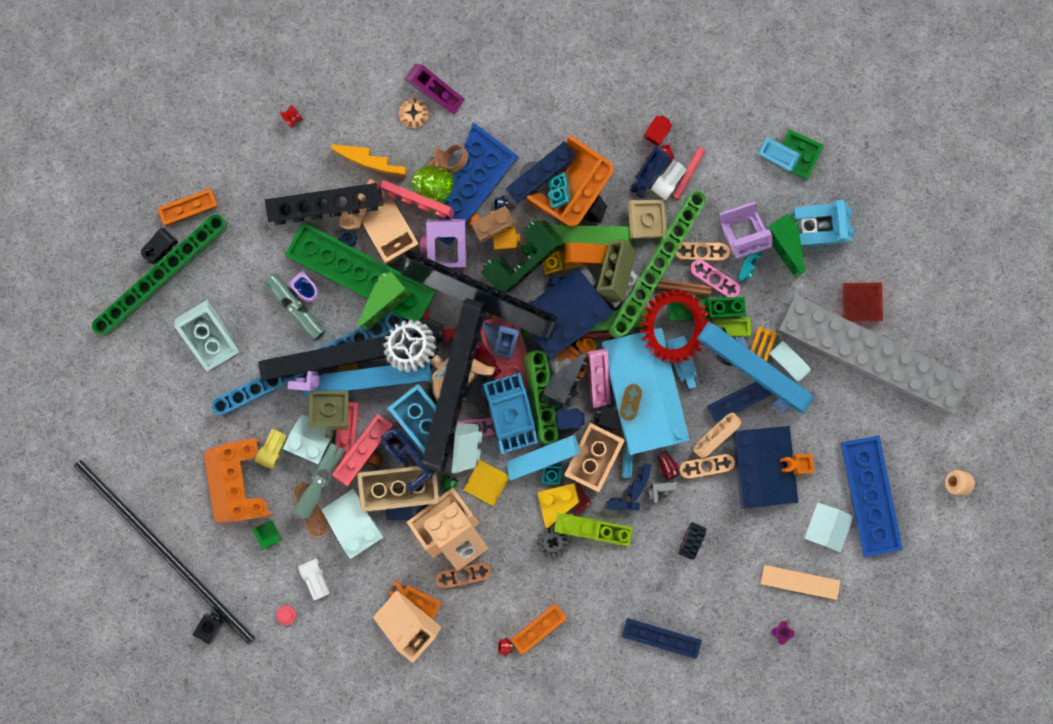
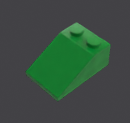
(788, 244)

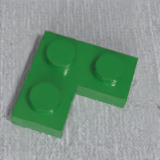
(809, 153)

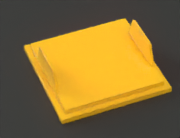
(486, 483)

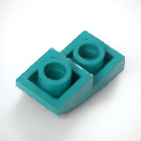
(559, 191)
(747, 267)
(552, 473)

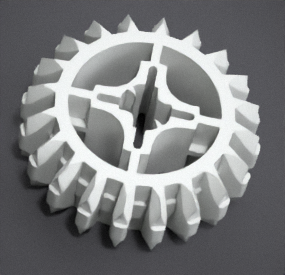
(403, 332)

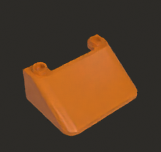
(586, 179)

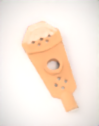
(354, 220)

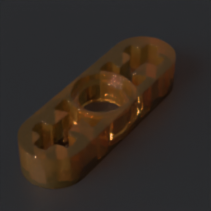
(321, 520)

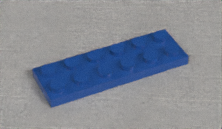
(871, 496)

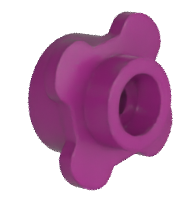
(782, 627)

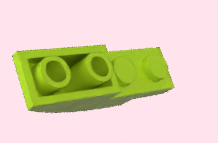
(593, 529)

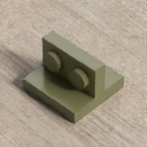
(328, 410)

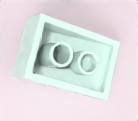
(206, 335)
(352, 527)

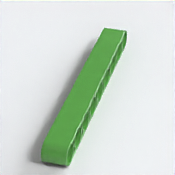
(663, 257)

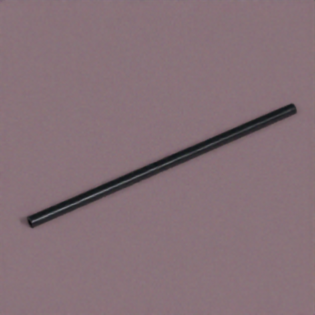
(179, 567)

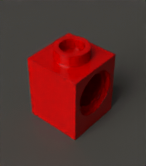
(658, 130)

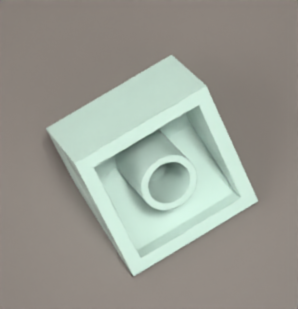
(308, 442)
(465, 447)

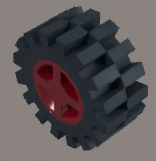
(692, 541)

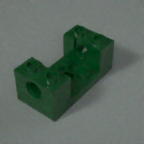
(506, 278)

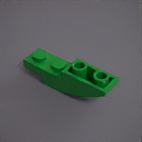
(716, 307)

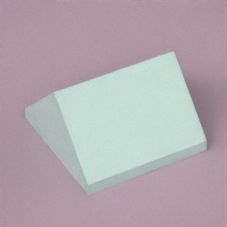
(829, 527)

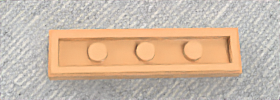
(800, 582)

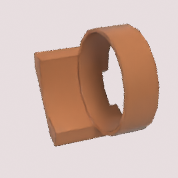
(442, 157)

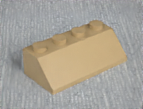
(389, 489)

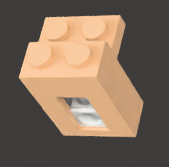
(456, 536)

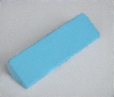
(543, 457)

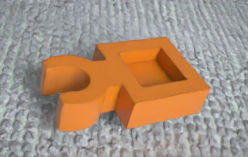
(799, 464)

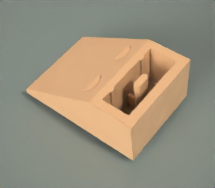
(389, 232)
(406, 626)

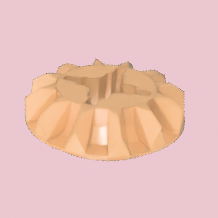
(420, 119)

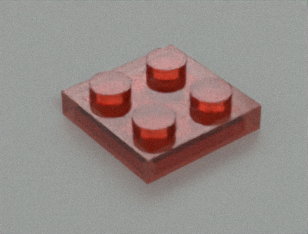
(862, 302)

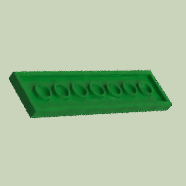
(354, 269)

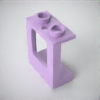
(447, 228)
(751, 243)

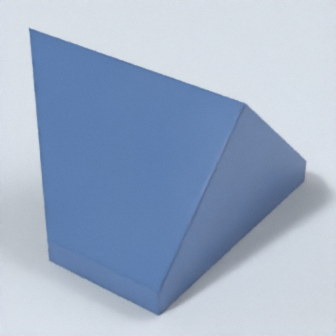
(501, 339)

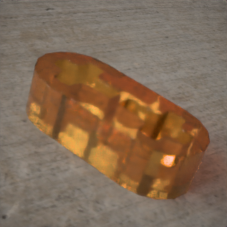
(626, 400)

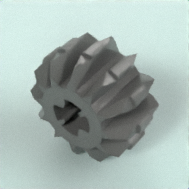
(555, 548)

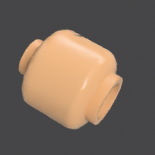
(959, 483)

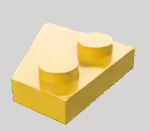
(557, 501)

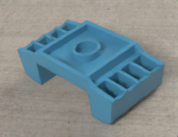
(510, 413)

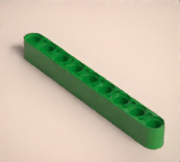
(151, 276)

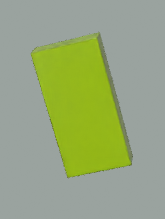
(735, 326)

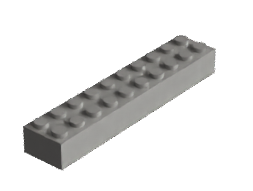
(873, 355)

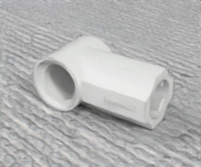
(666, 184)
(314, 578)

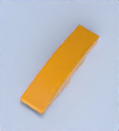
(362, 157)

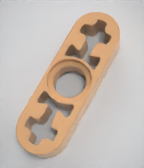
(687, 246)
(717, 435)
(691, 463)

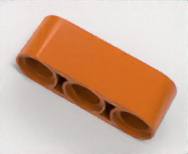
(584, 254)

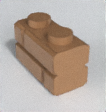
(493, 224)

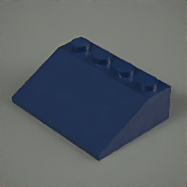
(577, 310)
(760, 467)

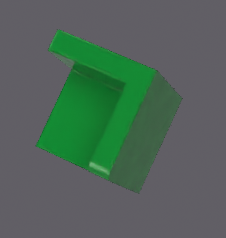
(267, 534)

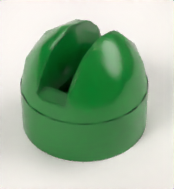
(447, 483)

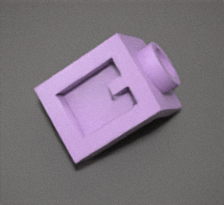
(308, 384)

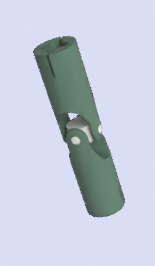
(296, 309)
(313, 493)

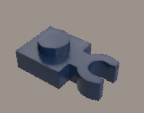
(617, 504)

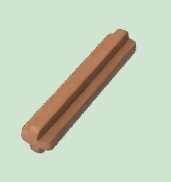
(696, 289)

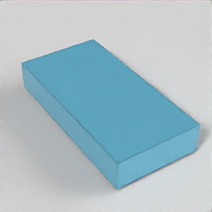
(779, 154)

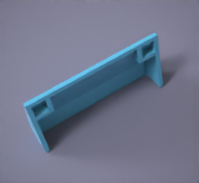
(660, 413)

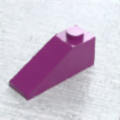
(434, 88)

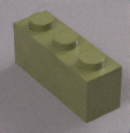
(616, 271)

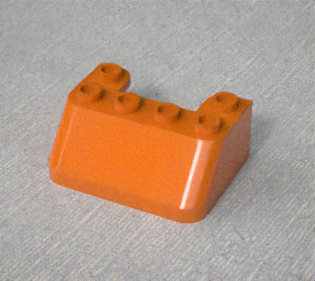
(227, 482)

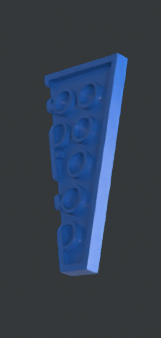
(484, 169)

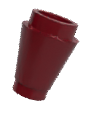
(668, 465)

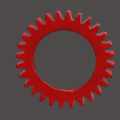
(692, 304)

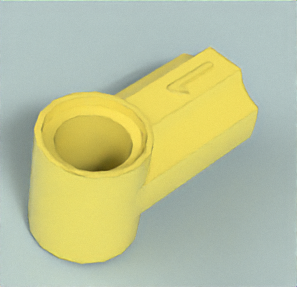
(270, 451)

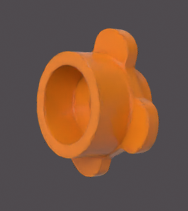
(585, 345)

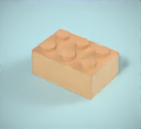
(596, 458)

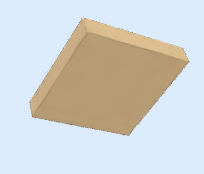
(647, 219)

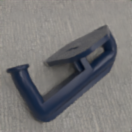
(409, 448)

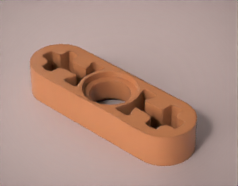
(478, 576)

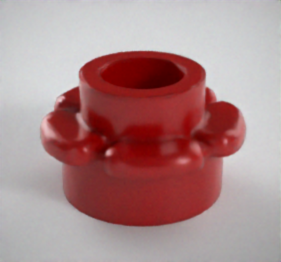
(504, 647)

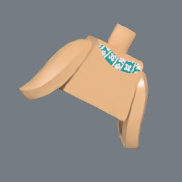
(438, 363)

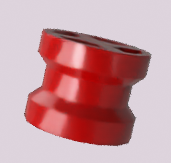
(291, 116)

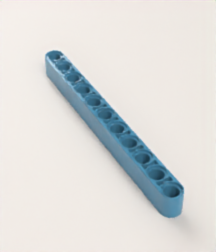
(266, 388)

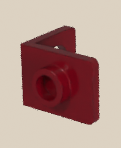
(584, 500)

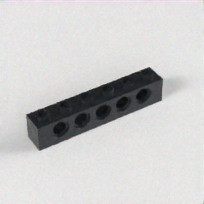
(276, 206)

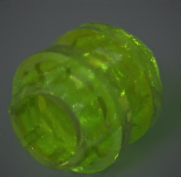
(432, 182)

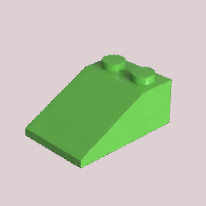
(384, 298)

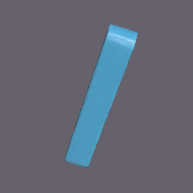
(755, 368)
(371, 378)

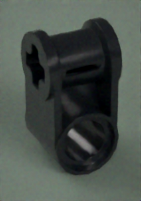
(160, 245)

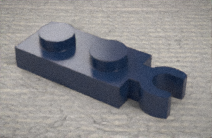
(650, 171)

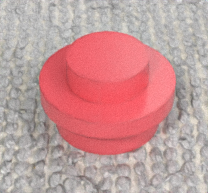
(286, 615)

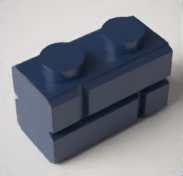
(569, 419)

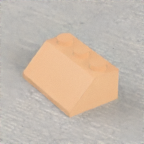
(420, 531)

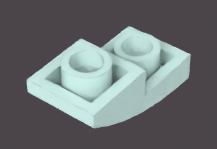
(790, 362)

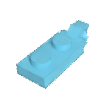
(686, 370)

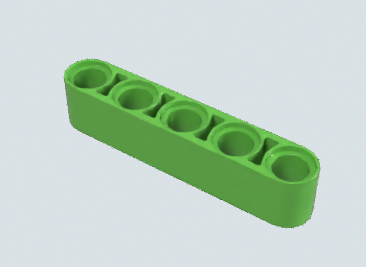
(593, 234)
(535, 389)

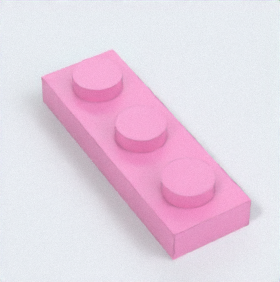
(598, 378)

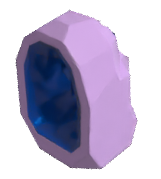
(304, 287)

